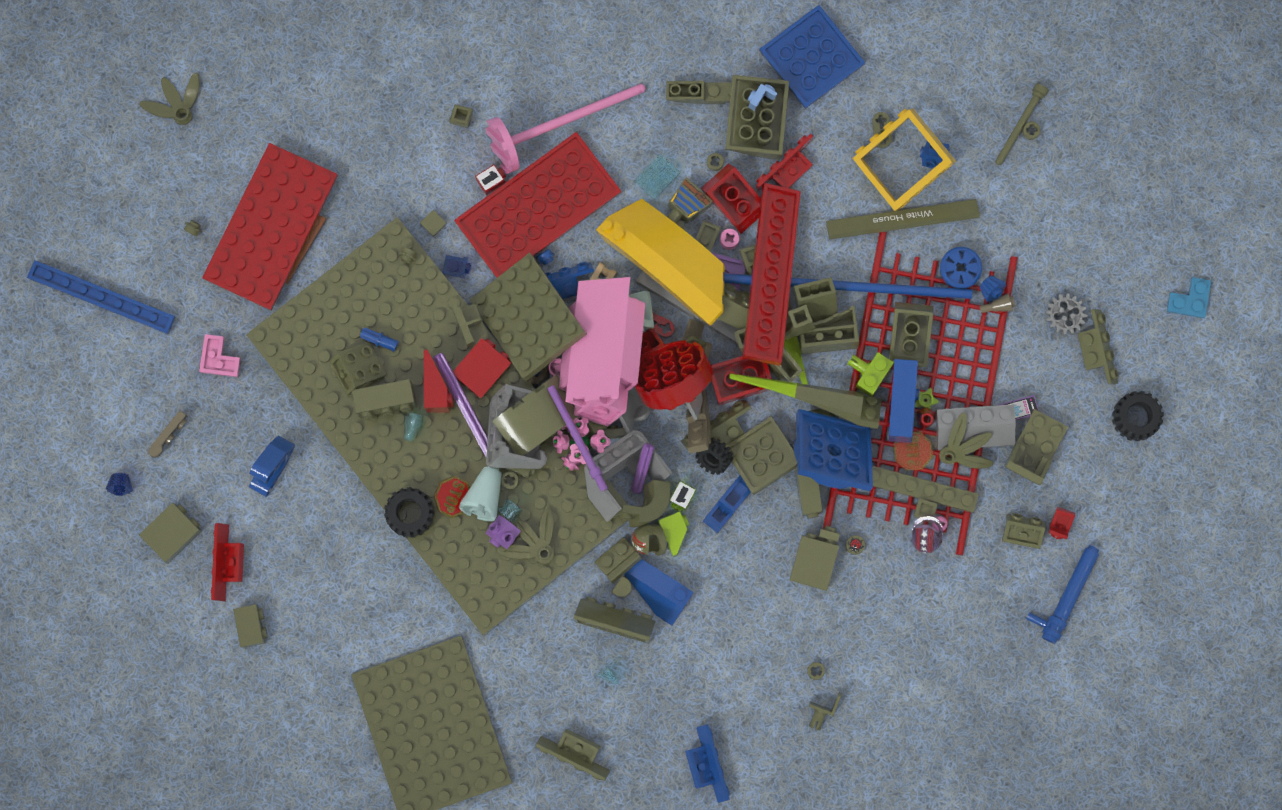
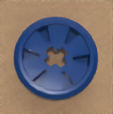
(960, 256)

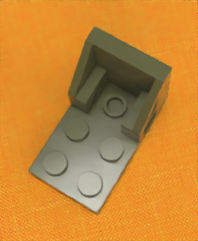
(1036, 447)

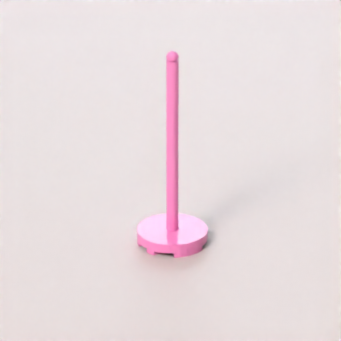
(504, 144)

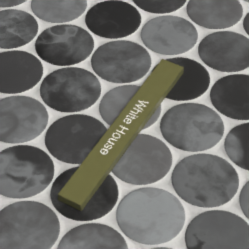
(902, 219)

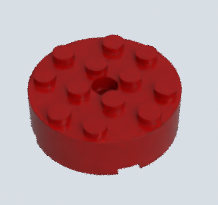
(673, 375)

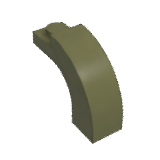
(654, 505)

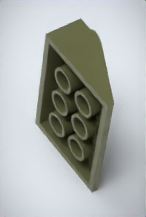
(757, 131)
(613, 620)

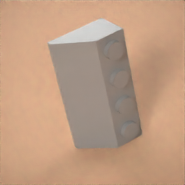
(996, 419)

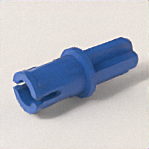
(379, 339)

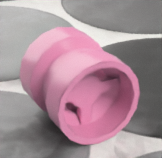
(555, 367)

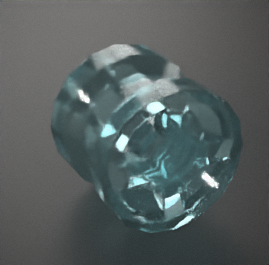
(510, 510)

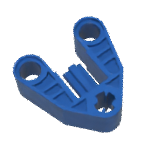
(270, 465)

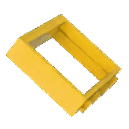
(889, 128)

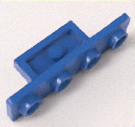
(565, 278)
(706, 766)

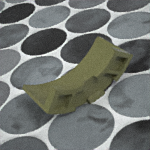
(534, 420)

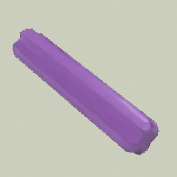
(642, 468)

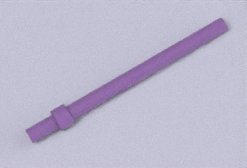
(595, 471)

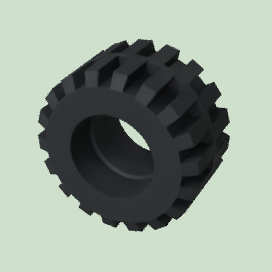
(1126, 427)
(397, 500)

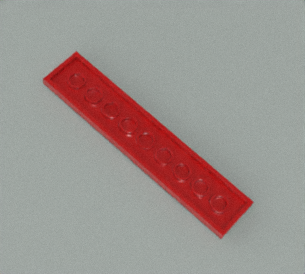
(771, 274)

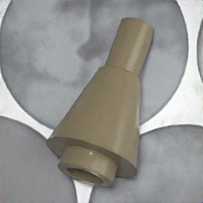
(1003, 303)

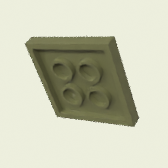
(762, 455)

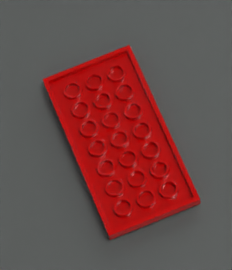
(538, 205)
(270, 226)

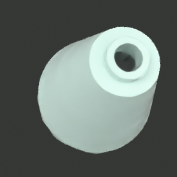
(483, 495)

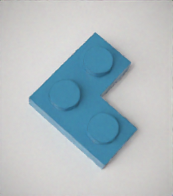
(1193, 304)

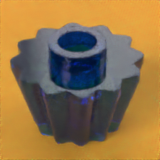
(119, 484)

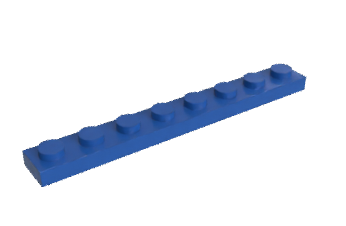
(101, 297)

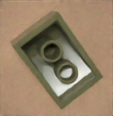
(911, 332)

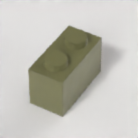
(250, 625)

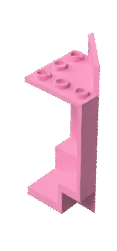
(607, 359)

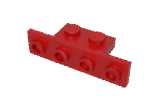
(790, 168)
(226, 562)

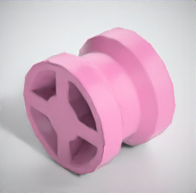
(729, 242)

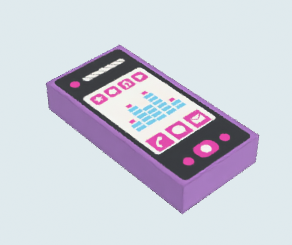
(1023, 407)

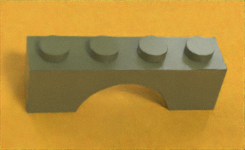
(797, 323)

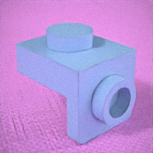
(756, 96)

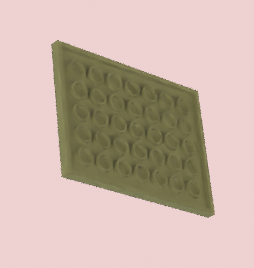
(431, 727)

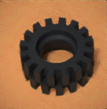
(712, 464)

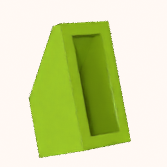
(674, 531)

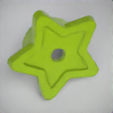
(930, 399)

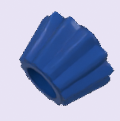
(992, 288)

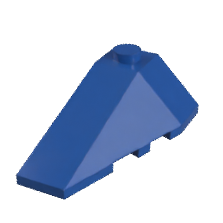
(659, 591)

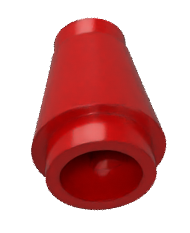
(923, 412)

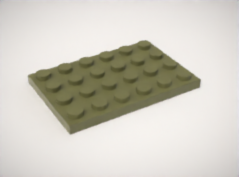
(528, 317)

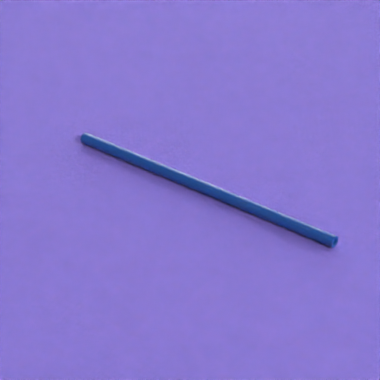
(869, 287)

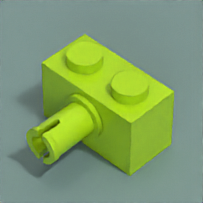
(872, 373)

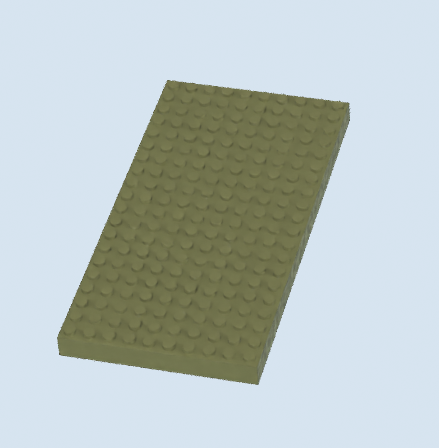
(416, 308)

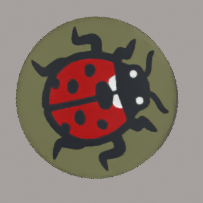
(855, 545)

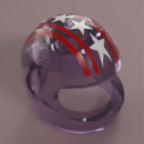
(926, 537)

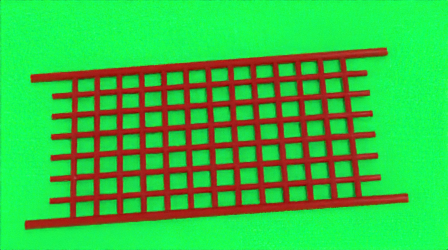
(989, 385)

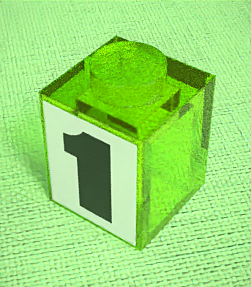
(682, 496)

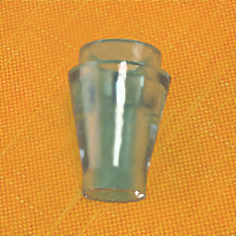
(412, 425)

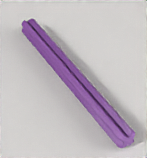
(462, 401)

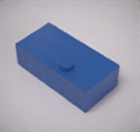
(903, 400)

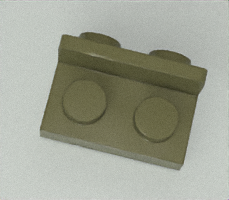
(1023, 530)

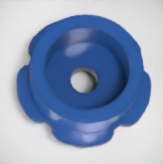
(545, 257)

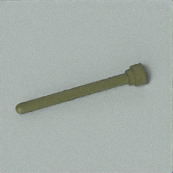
(1039, 92)

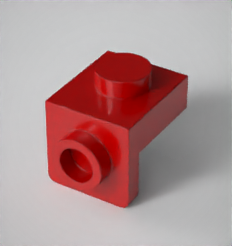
(1061, 523)

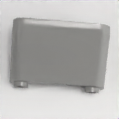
(498, 450)

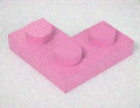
(212, 360)

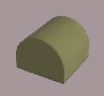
(461, 116)
(622, 588)

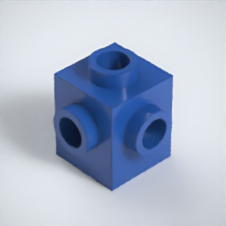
(930, 157)

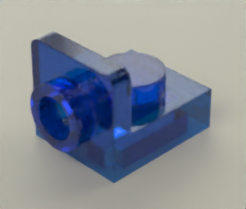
(456, 266)

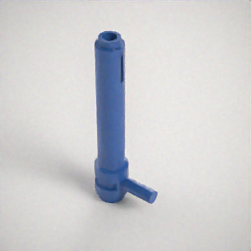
(1057, 621)

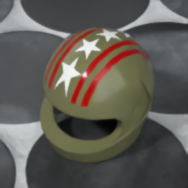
(649, 539)

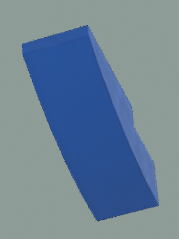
(727, 505)

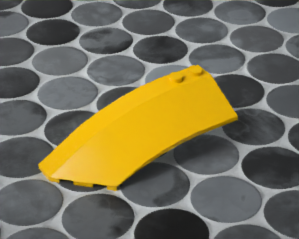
(668, 257)

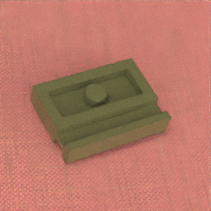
(618, 560)

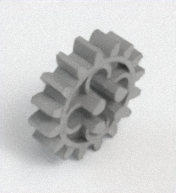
(1055, 308)

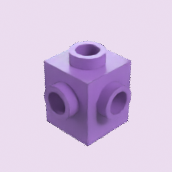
(502, 532)

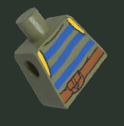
(688, 202)

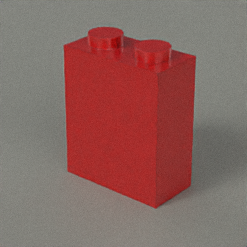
(482, 367)

